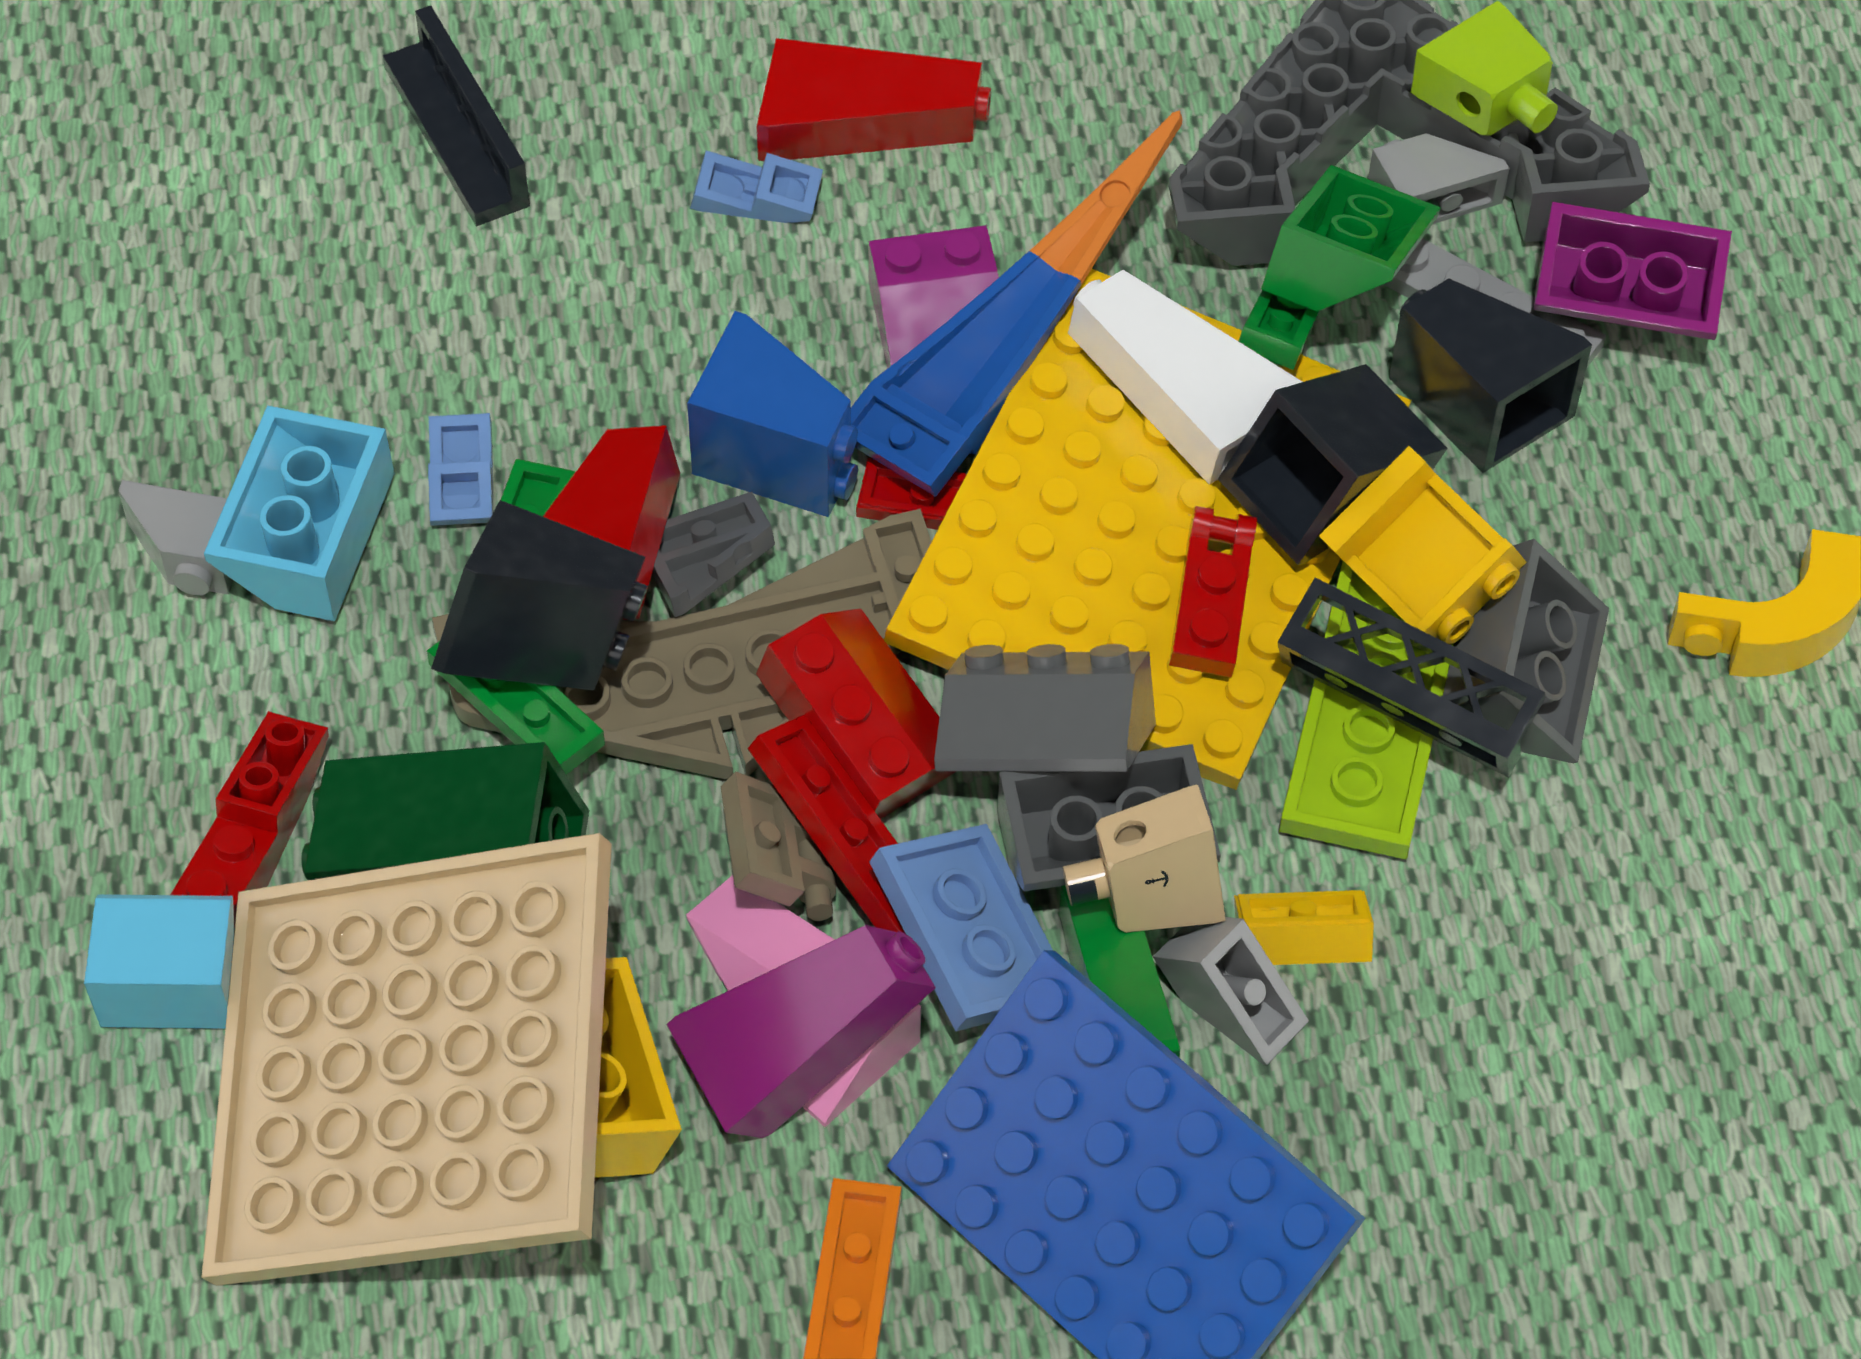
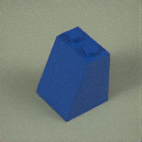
(771, 423)

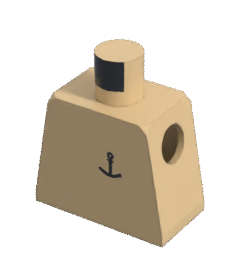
(1154, 865)

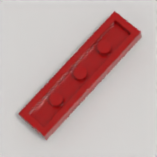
(829, 810)

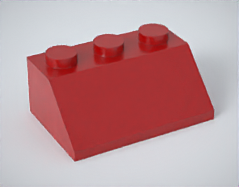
(858, 703)

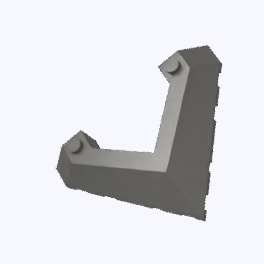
(1329, 89)

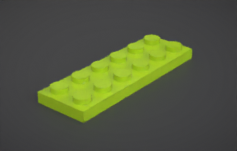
(1354, 767)

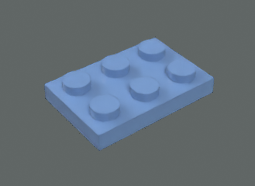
(965, 916)

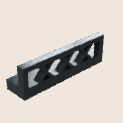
(458, 126)
(1400, 698)

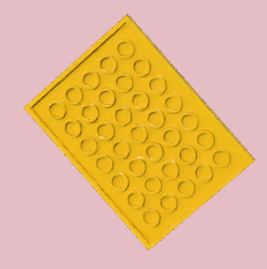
(1081, 543)

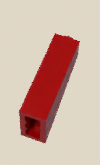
(865, 100)
(623, 492)

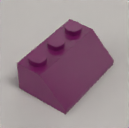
(1632, 270)

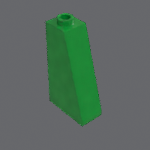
(1117, 964)

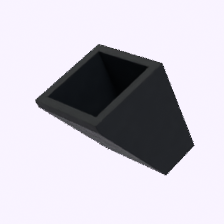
(1486, 370)
(1319, 452)
(540, 604)

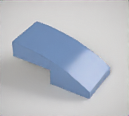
(775, 192)
(460, 469)

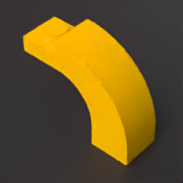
(1784, 631)

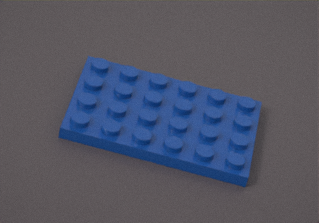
(1120, 1182)

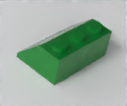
(1344, 240)

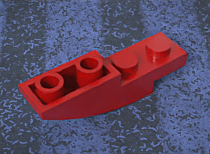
(257, 810)

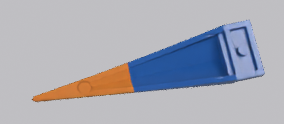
(950, 388)

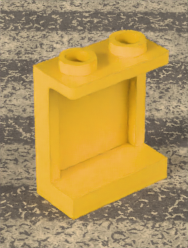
(1424, 549)

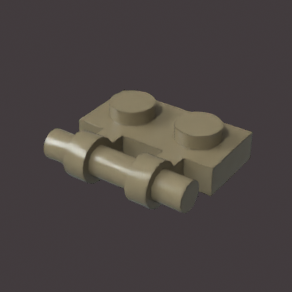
(773, 850)

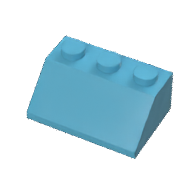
(302, 510)

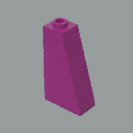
(798, 1026)

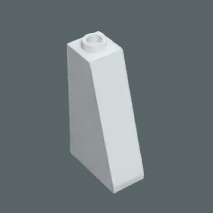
(1175, 368)

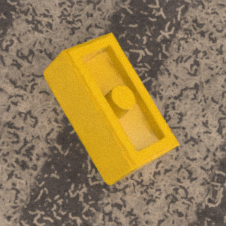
(1309, 925)

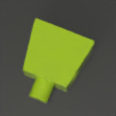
(1487, 74)

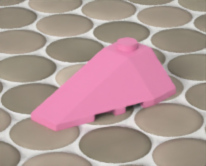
(755, 935)

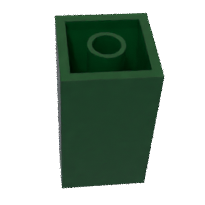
(438, 807)

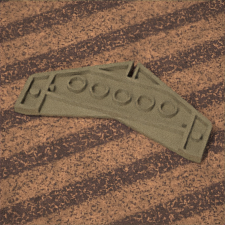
(698, 670)

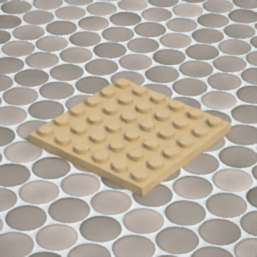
(411, 1063)

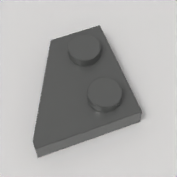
(709, 548)

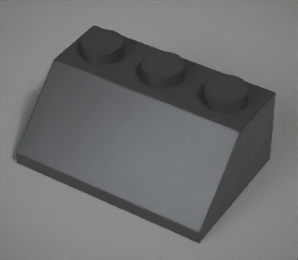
(1547, 636)
(1045, 709)
(1053, 814)

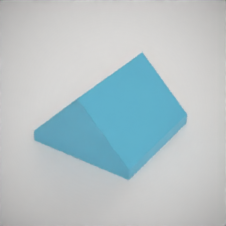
(160, 960)

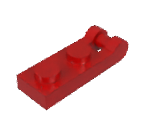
(1212, 593)

